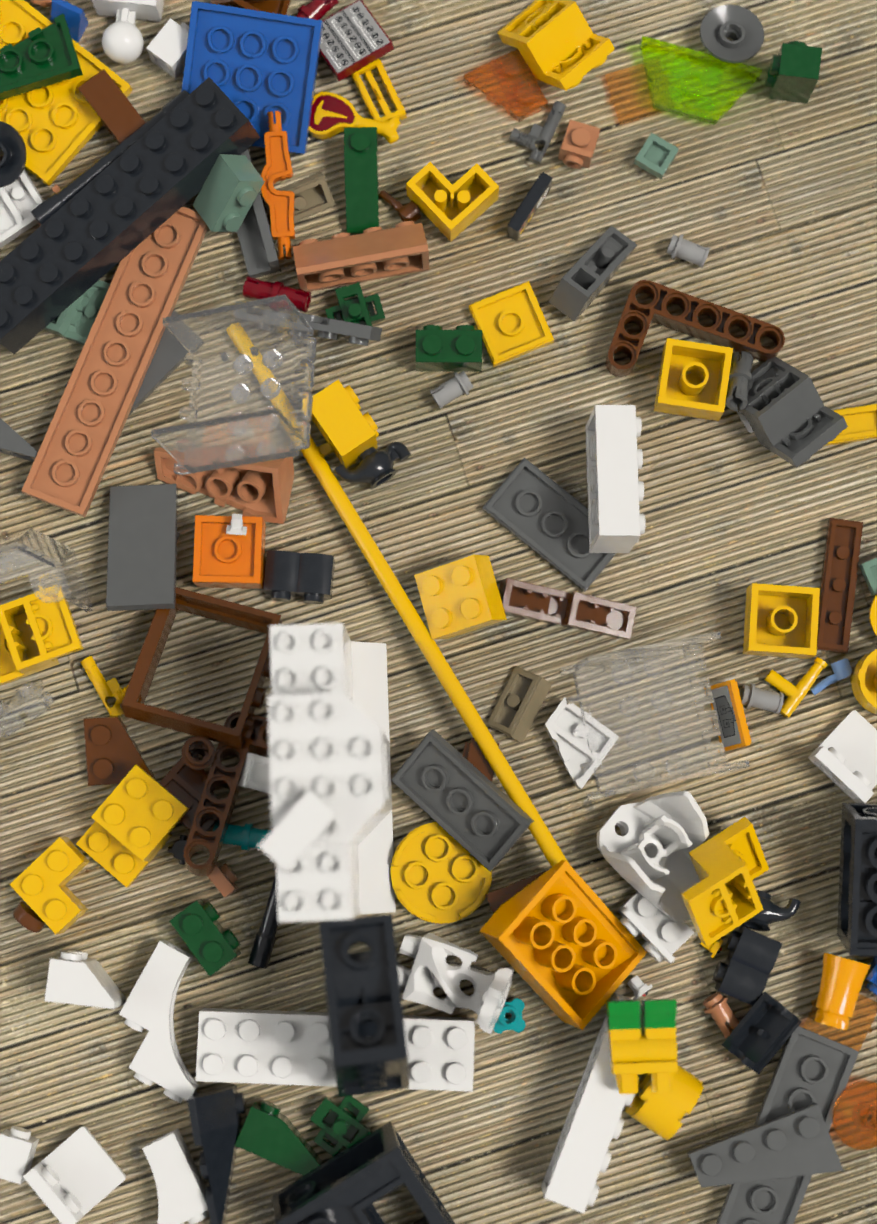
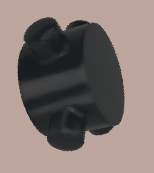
(178, 849)

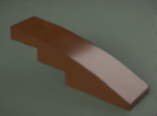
(111, 106)

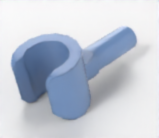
(841, 671)

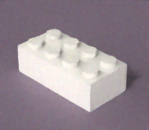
(613, 479)

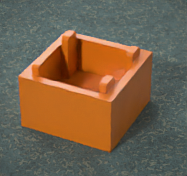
(228, 559)

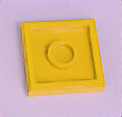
(511, 323)

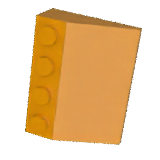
(564, 943)

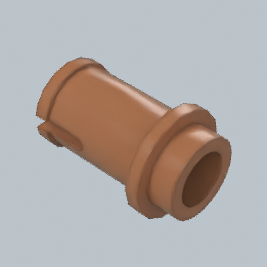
(717, 1007)

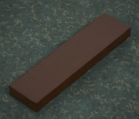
(838, 584)

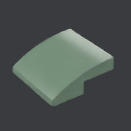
(79, 317)

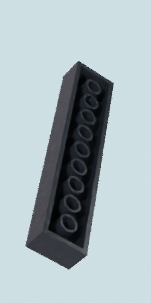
(117, 211)

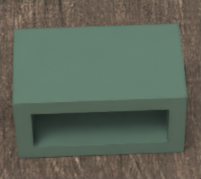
(228, 193)

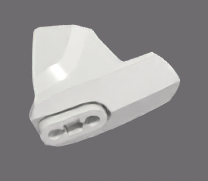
(656, 848)

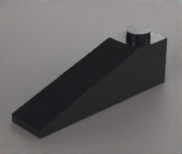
(216, 1126)

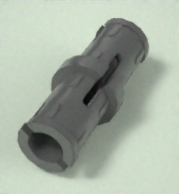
(739, 381)

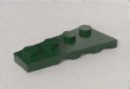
(39, 60)

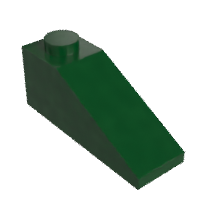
(361, 179)
(276, 1139)

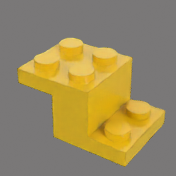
(556, 42)
(34, 636)
(132, 826)
(726, 887)

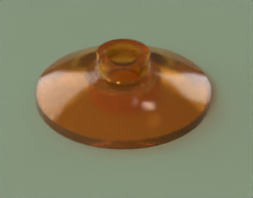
(852, 1113)

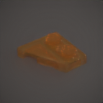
(509, 84)

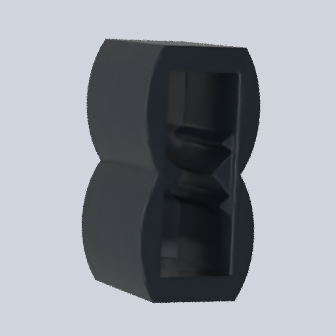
(299, 576)
(747, 965)

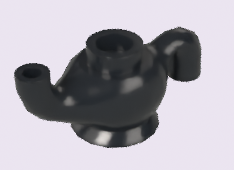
(374, 465)
(771, 913)

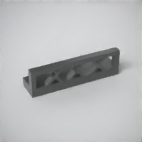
(257, 240)

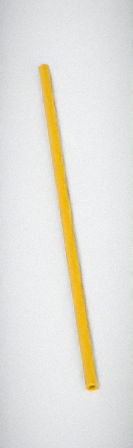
(431, 652)

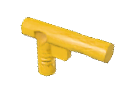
(105, 689)

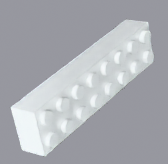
(298, 1049)

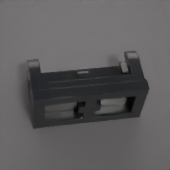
(761, 1032)

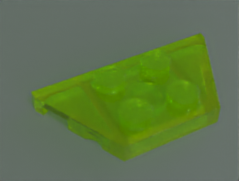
(693, 81)

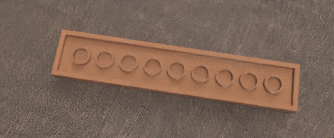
(114, 365)

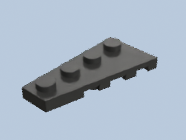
(330, 329)
(772, 1150)

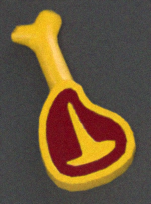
(334, 113)

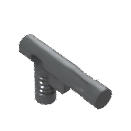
(540, 134)

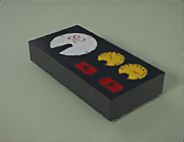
(529, 206)

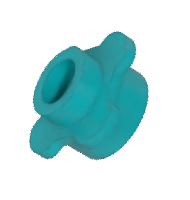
(515, 1022)

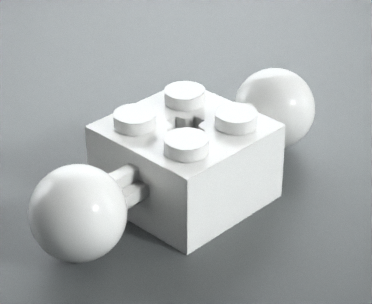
(122, 39)

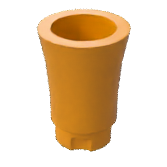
(839, 990)

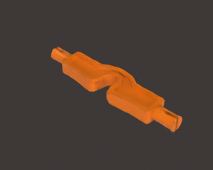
(280, 202)

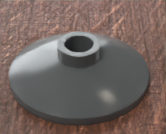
(733, 23)

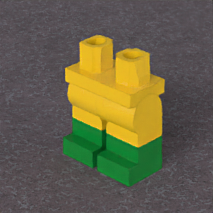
(646, 1053)

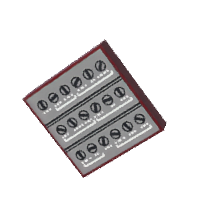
(352, 40)

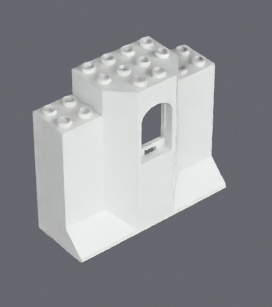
(334, 739)

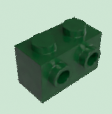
(793, 72)
(448, 349)
(205, 936)

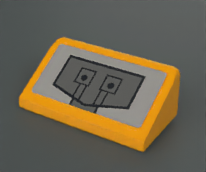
(730, 715)

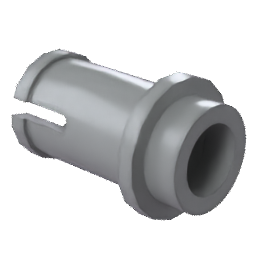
(687, 250)
(452, 389)
(761, 698)

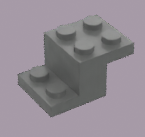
(789, 412)

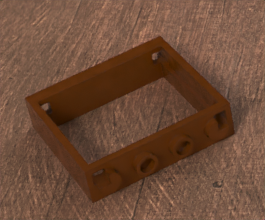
(152, 650)

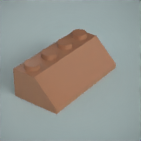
(361, 256)

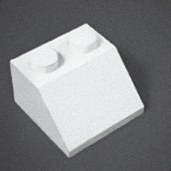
(81, 982)

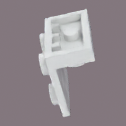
(850, 757)
(658, 930)
(75, 1177)

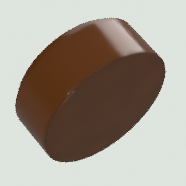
(28, 918)

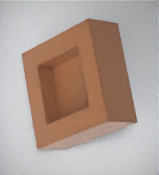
(223, 879)

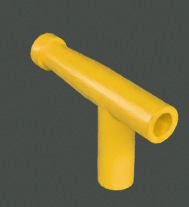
(795, 693)

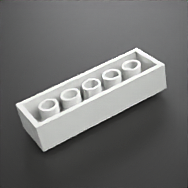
(588, 1130)

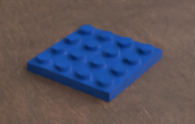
(258, 63)

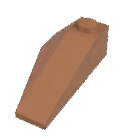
(254, 488)

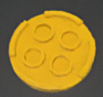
(437, 876)

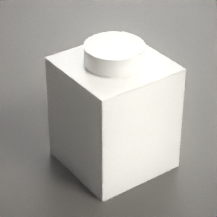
(170, 48)
(16, 1153)

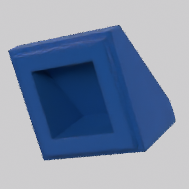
(74, 15)

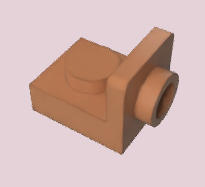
(578, 145)

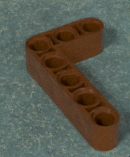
(687, 324)
(222, 809)

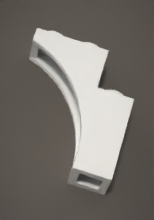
(152, 1008)
(177, 1180)

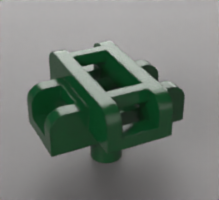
(356, 308)
(339, 1124)

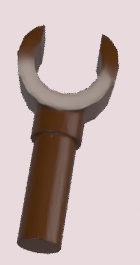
(408, 212)

